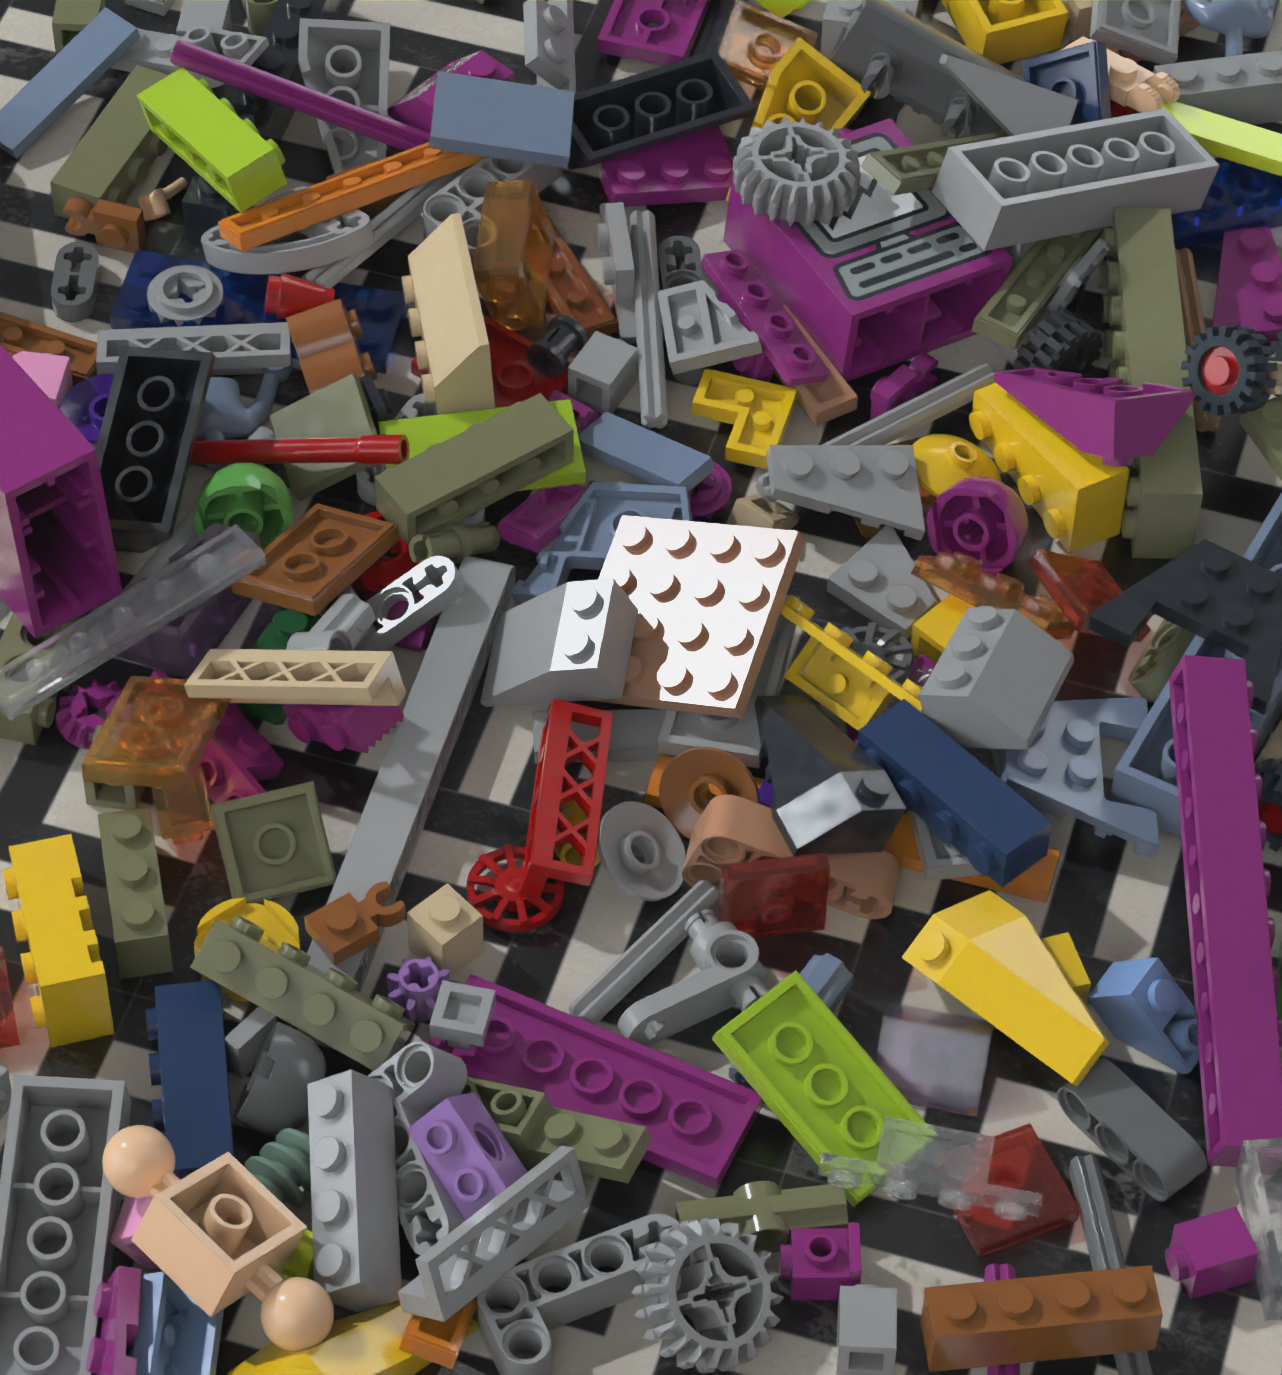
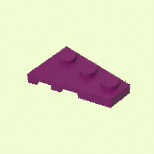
(672, 172)
(118, 1307)

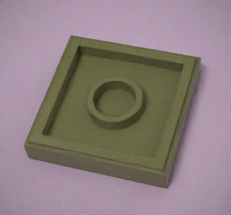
(329, 413)
(274, 844)

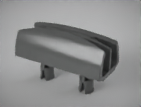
(902, 61)

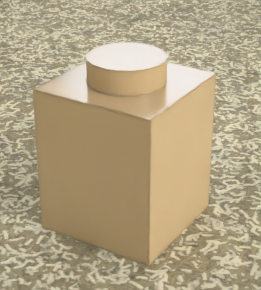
(446, 930)

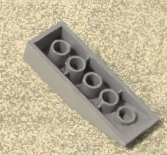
(56, 1219)

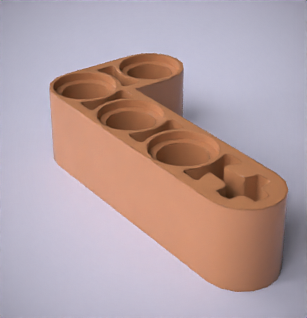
(744, 831)

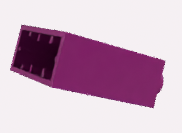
(52, 510)

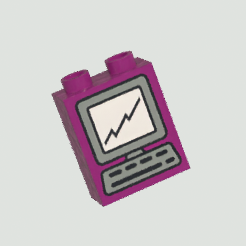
(880, 278)

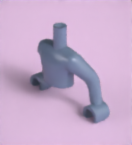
(1234, 19)
(225, 415)

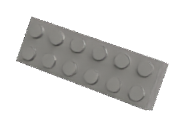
(1072, 177)

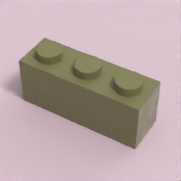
(135, 893)

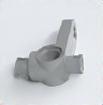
(704, 993)

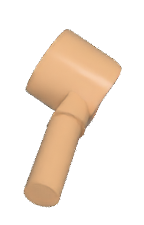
(155, 203)

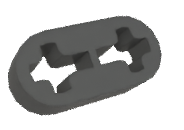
(66, 281)

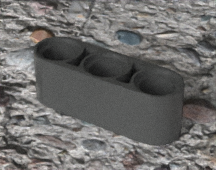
(1132, 1130)

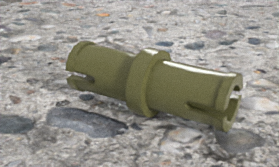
(455, 542)

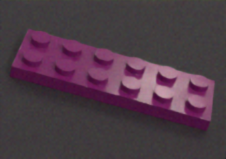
(585, 1069)

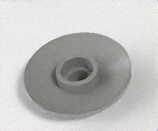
(641, 851)

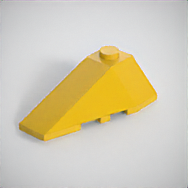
(810, 88)
(1003, 972)
(355, 1346)

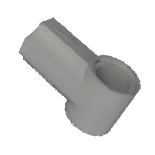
(338, 628)

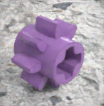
(417, 988)

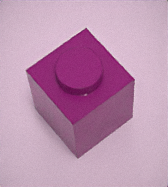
(1212, 1253)

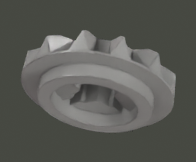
(195, 283)

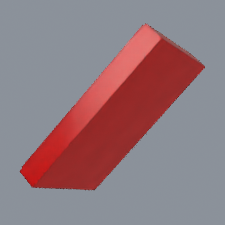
(511, 372)

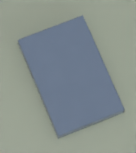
(502, 119)

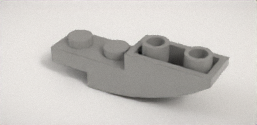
(155, 49)

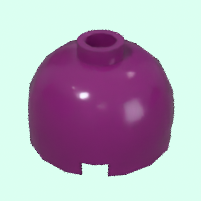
(979, 520)

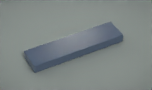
(64, 80)

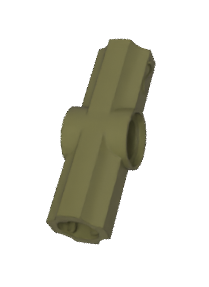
(771, 1212)

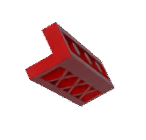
(547, 797)

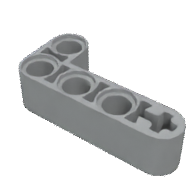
(467, 192)
(421, 1081)
(584, 1293)

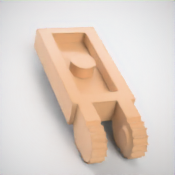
(1134, 84)

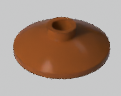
(685, 786)

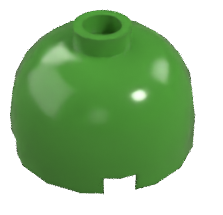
(245, 497)

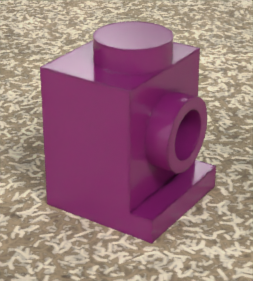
(821, 1261)

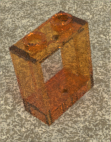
(514, 254)

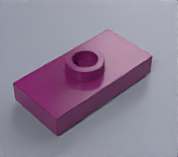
(539, 517)

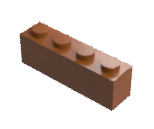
(1041, 1318)

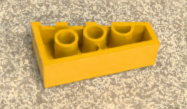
(1068, 488)
(60, 939)

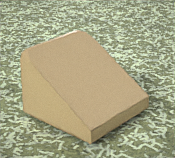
(758, 513)

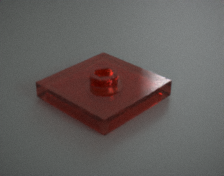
(1076, 586)
(775, 895)
(1020, 1164)

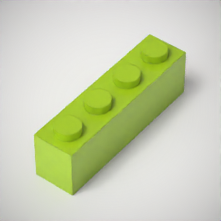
(213, 139)

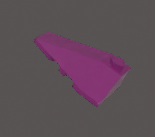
(1100, 413)

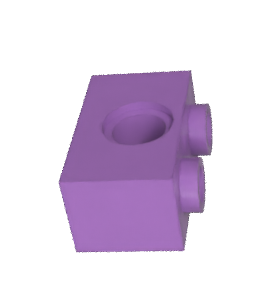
(466, 1152)

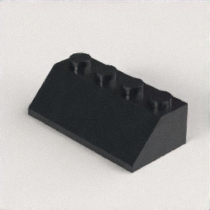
(654, 109)
(150, 441)

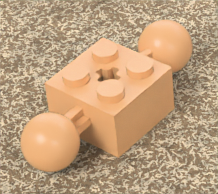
(219, 1235)

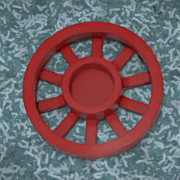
(507, 892)

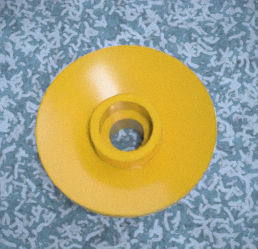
(948, 459)

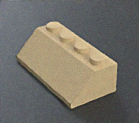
(449, 322)

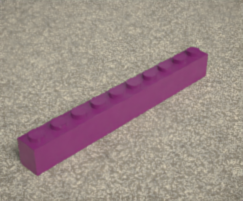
(1227, 905)

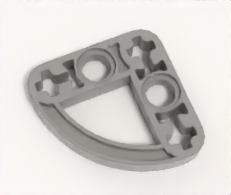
(326, 244)

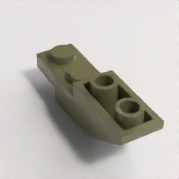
(537, 1129)

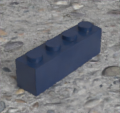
(956, 794)
(191, 1073)

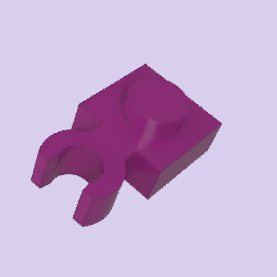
(903, 384)

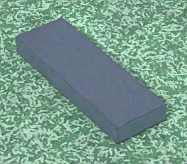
(644, 453)

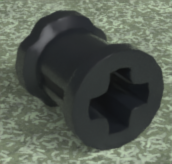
(556, 346)

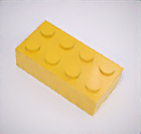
(1009, 27)

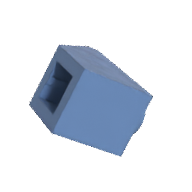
(1148, 1012)

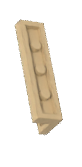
(298, 677)

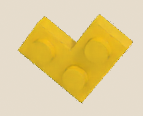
(754, 407)

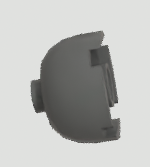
(278, 1086)

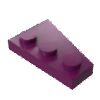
(1250, 283)

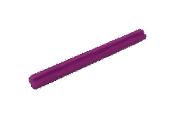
(297, 96)

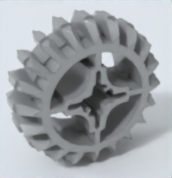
(796, 172)
(721, 1341)

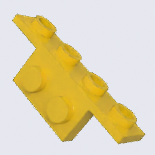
(838, 676)

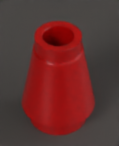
(293, 295)

